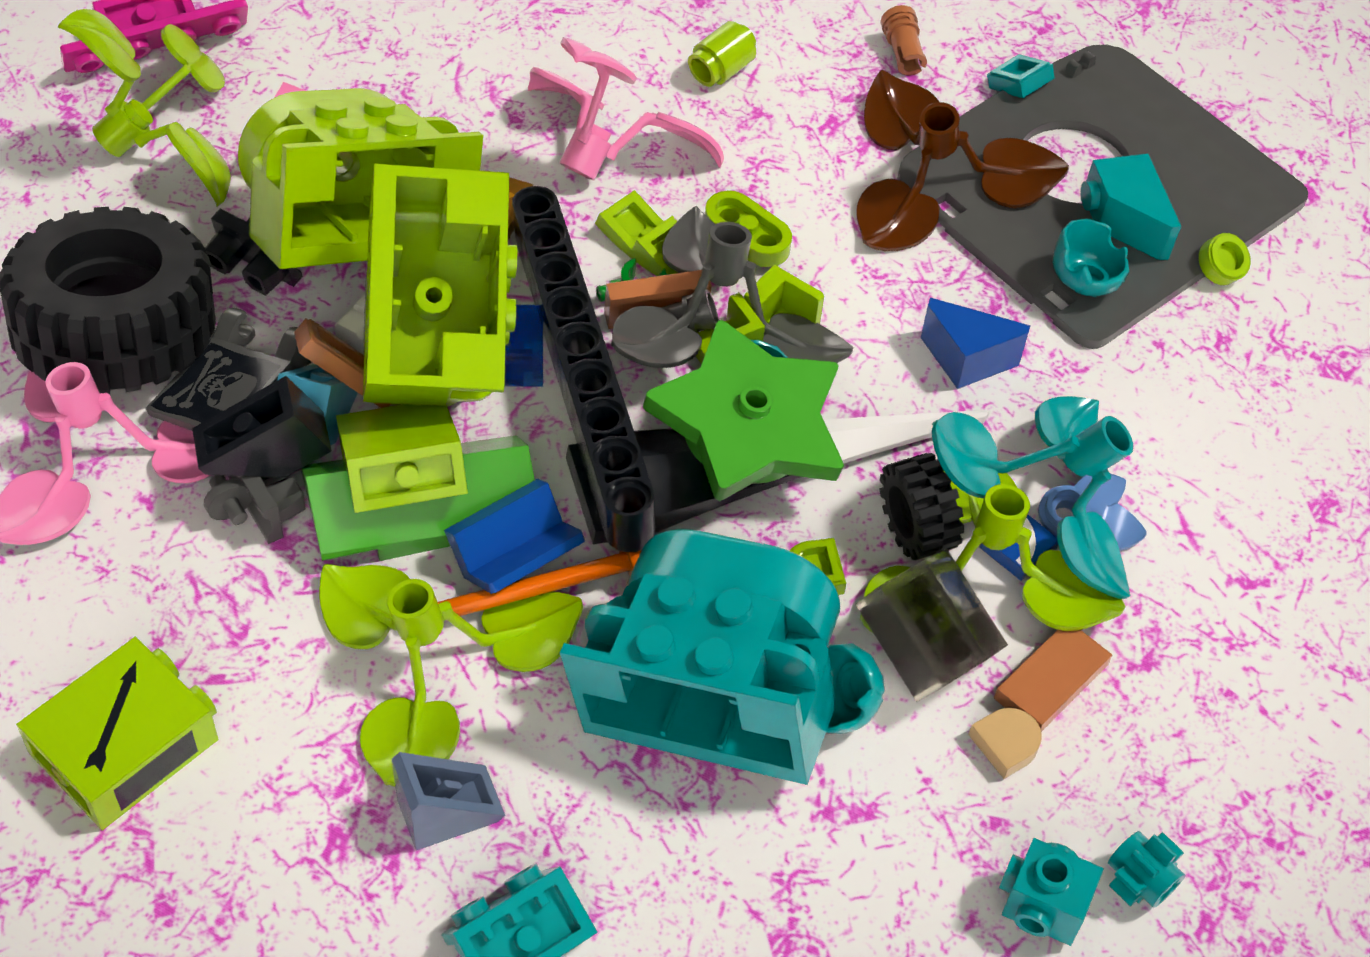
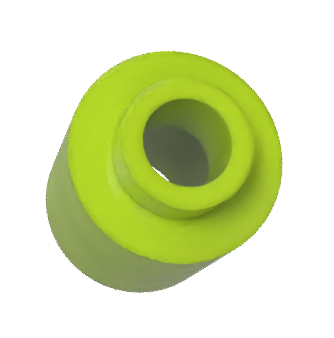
(722, 54)

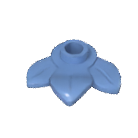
(1124, 525)

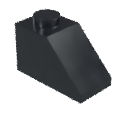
(263, 434)

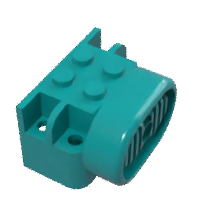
(712, 655)

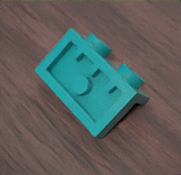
(532, 920)

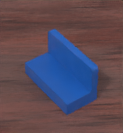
(512, 537)

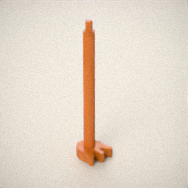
(545, 583)

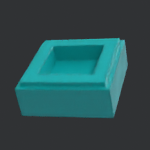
(1020, 75)

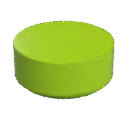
(1224, 259)

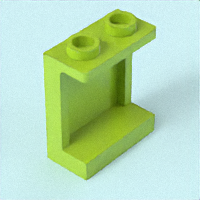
(401, 455)

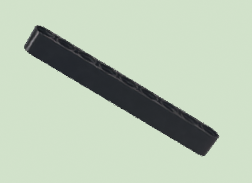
(584, 372)

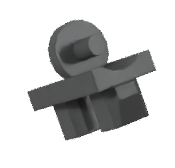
(266, 504)

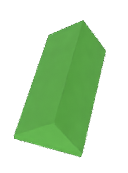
(491, 471)

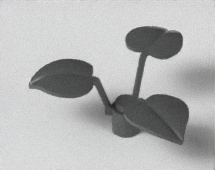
(721, 251)

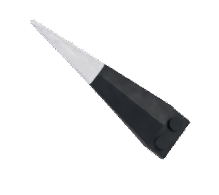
(682, 482)

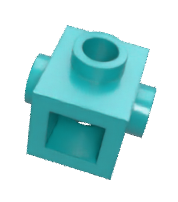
(1049, 890)

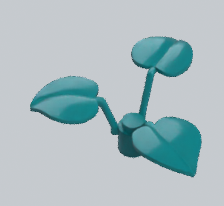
(1084, 445)

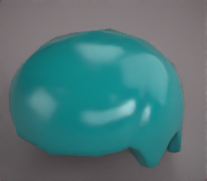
(1088, 259)
(856, 688)

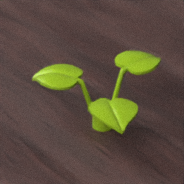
(129, 121)
(1053, 591)
(371, 599)

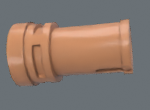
(902, 32)

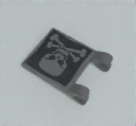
(224, 373)

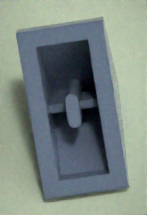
(443, 797)

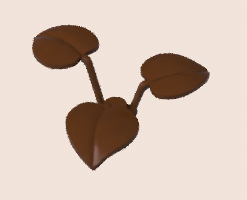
(900, 112)

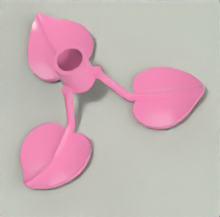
(590, 142)
(46, 505)

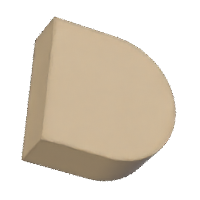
(1007, 739)

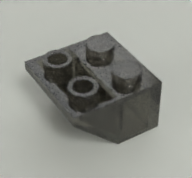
(931, 624)

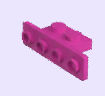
(144, 19)

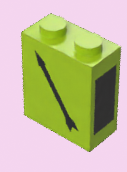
(120, 731)

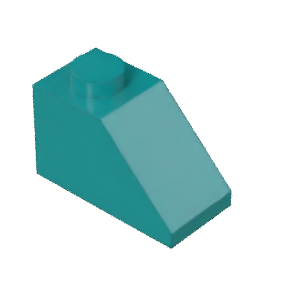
(1133, 203)

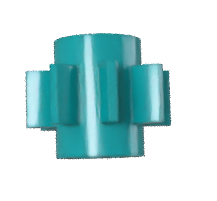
(1146, 869)

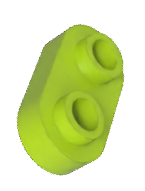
(770, 235)

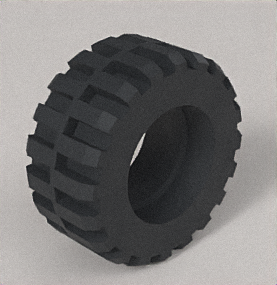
(109, 294)

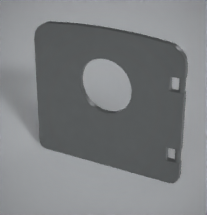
(1205, 167)

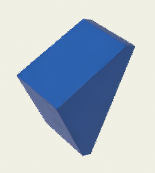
(972, 342)

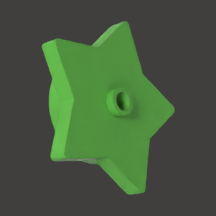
(751, 414)

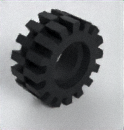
(921, 506)

